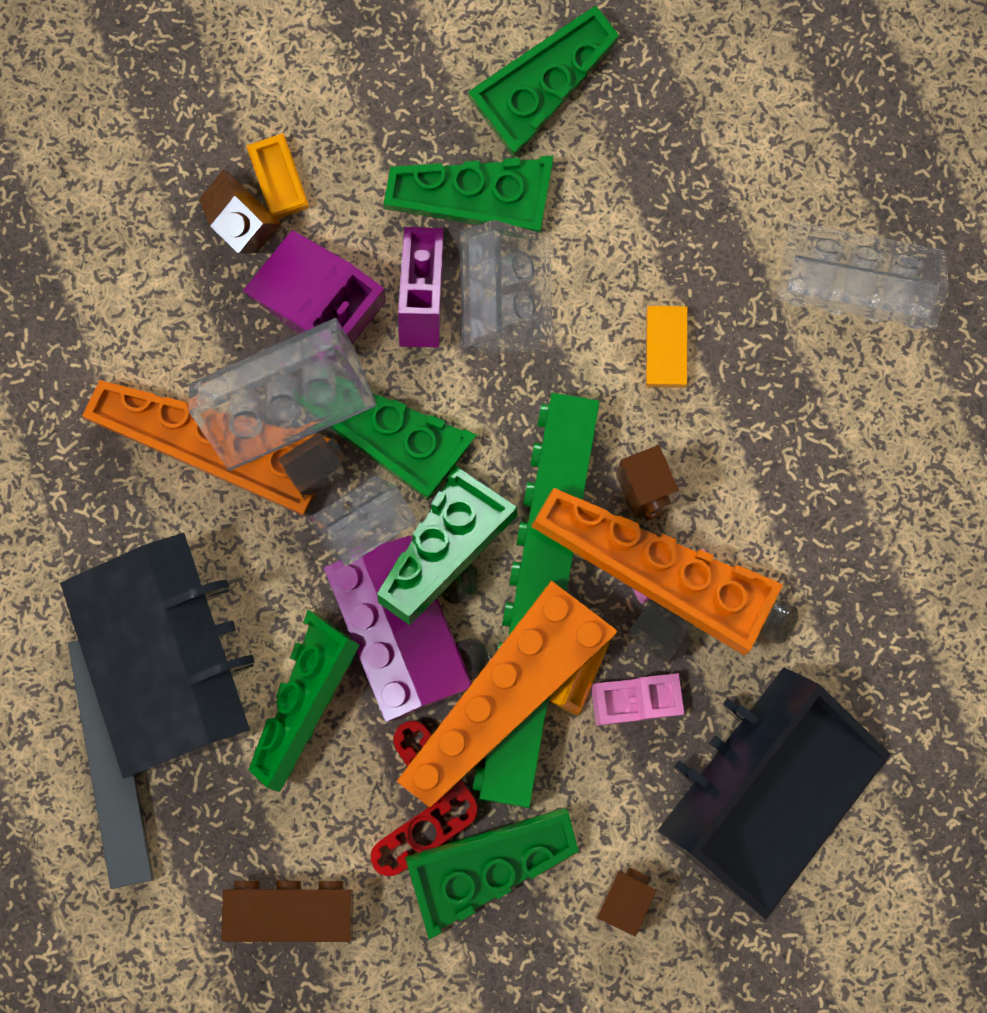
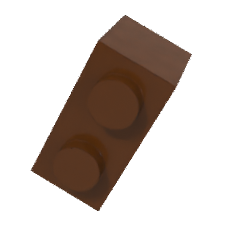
(647, 483)

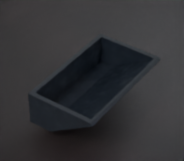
(157, 655)
(773, 790)

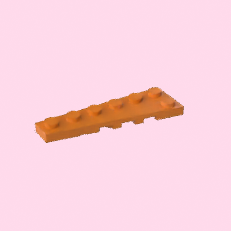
(171, 430)
(705, 592)
(529, 667)

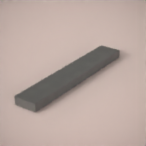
(115, 797)

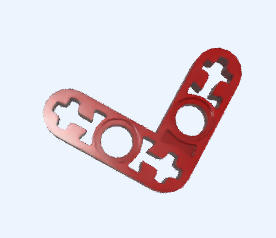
(459, 792)

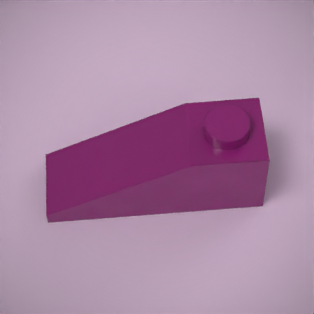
(421, 287)

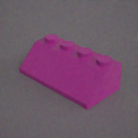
(404, 662)

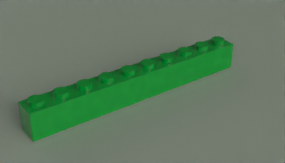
(564, 466)

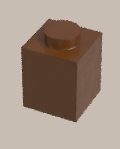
(626, 901)

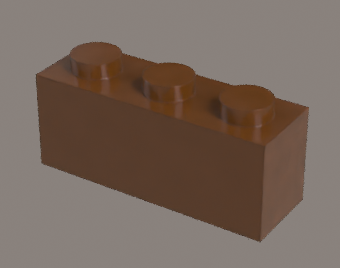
(287, 913)

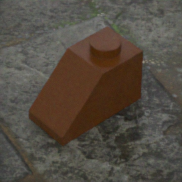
(237, 215)

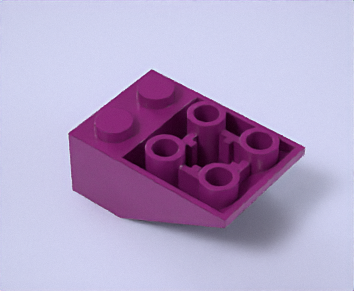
(312, 285)

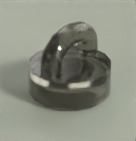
(463, 587)
(780, 622)
(474, 655)

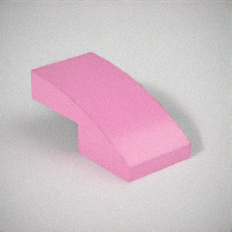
(637, 699)

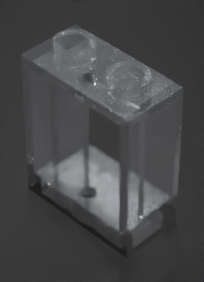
(374, 517)

